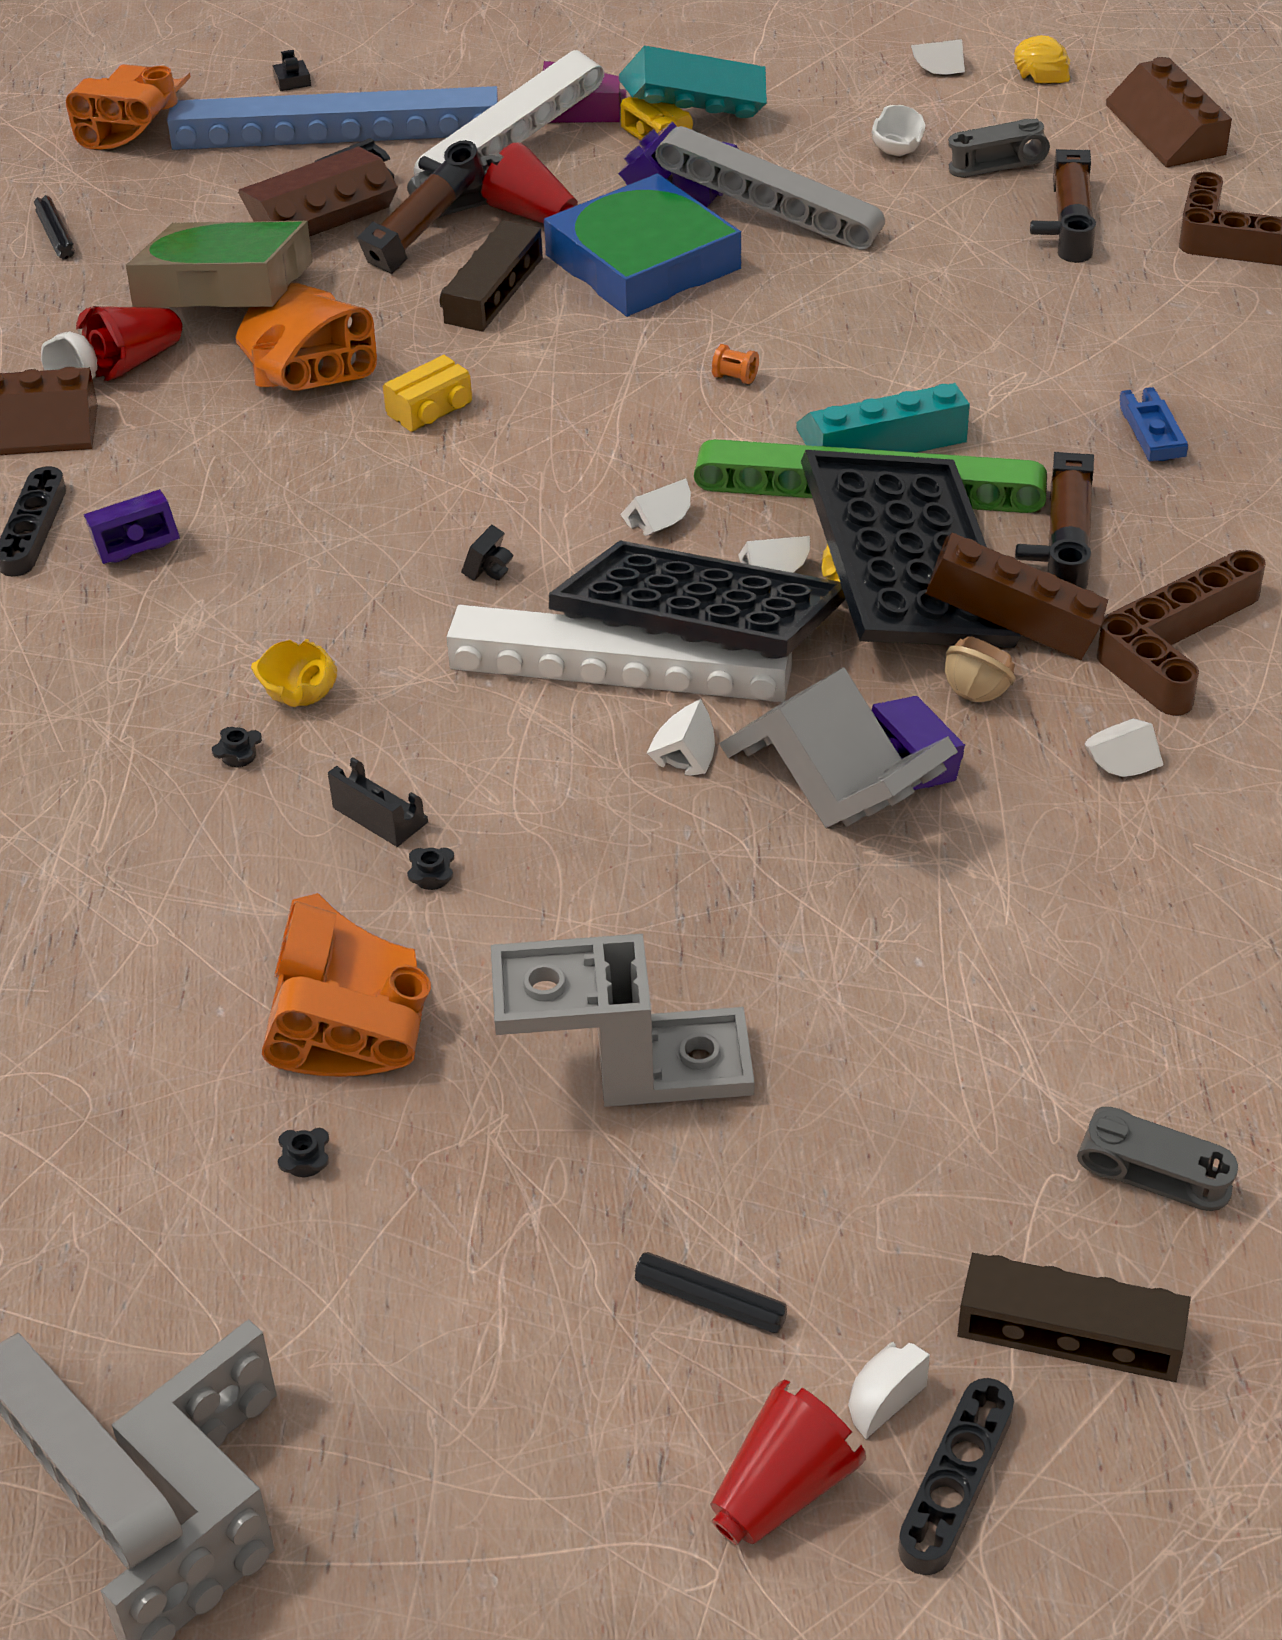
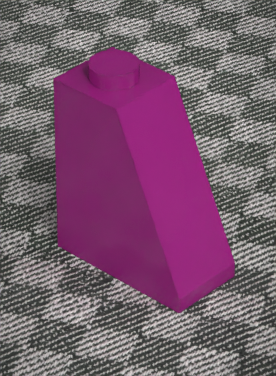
(598, 106)

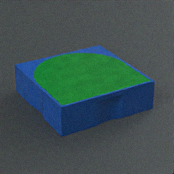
(642, 244)

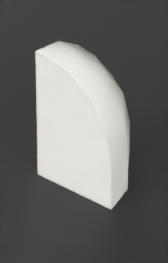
(940, 56)
(658, 508)
(777, 554)
(685, 740)
(1126, 748)
(887, 1385)

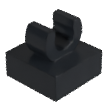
(291, 73)
(487, 556)

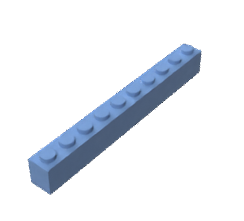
(325, 117)

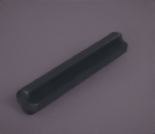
(54, 227)
(711, 1292)

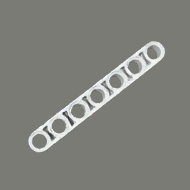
(527, 107)

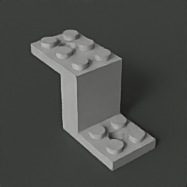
(839, 751)
(607, 988)
(219, 1507)

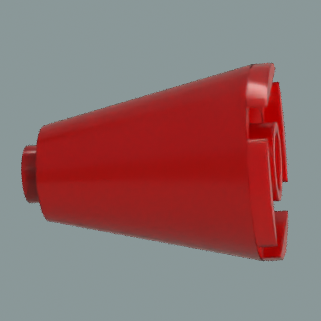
(525, 186)
(127, 335)
(783, 1465)

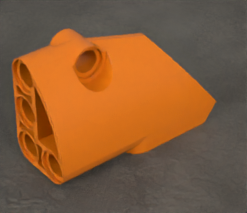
(120, 107)
(302, 331)
(342, 997)

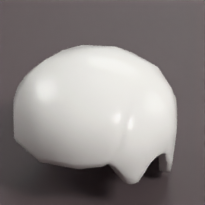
(898, 130)
(68, 350)

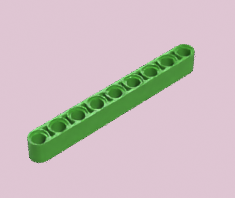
(778, 471)

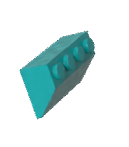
(696, 82)
(892, 423)

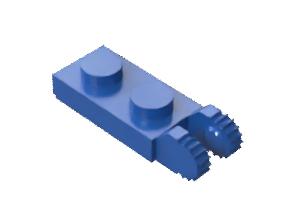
(1153, 425)

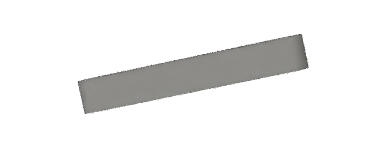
(770, 188)
(83, 1457)

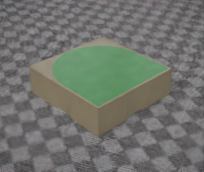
(220, 264)

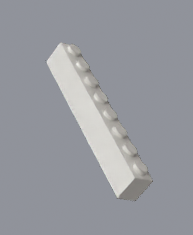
(607, 655)

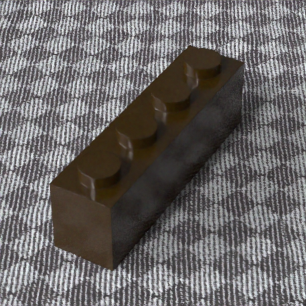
(491, 275)
(1074, 1316)

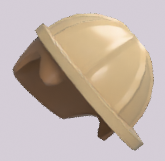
(978, 670)

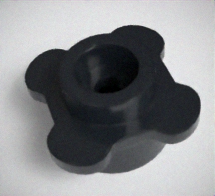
(237, 746)
(430, 867)
(300, 1161)

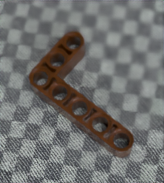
(1224, 232)
(1140, 636)

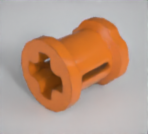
(735, 364)

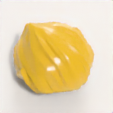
(1043, 59)
(296, 672)

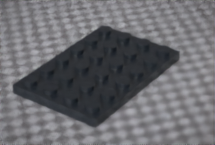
(885, 535)
(699, 598)

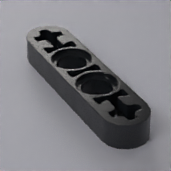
(24, 519)
(951, 1472)

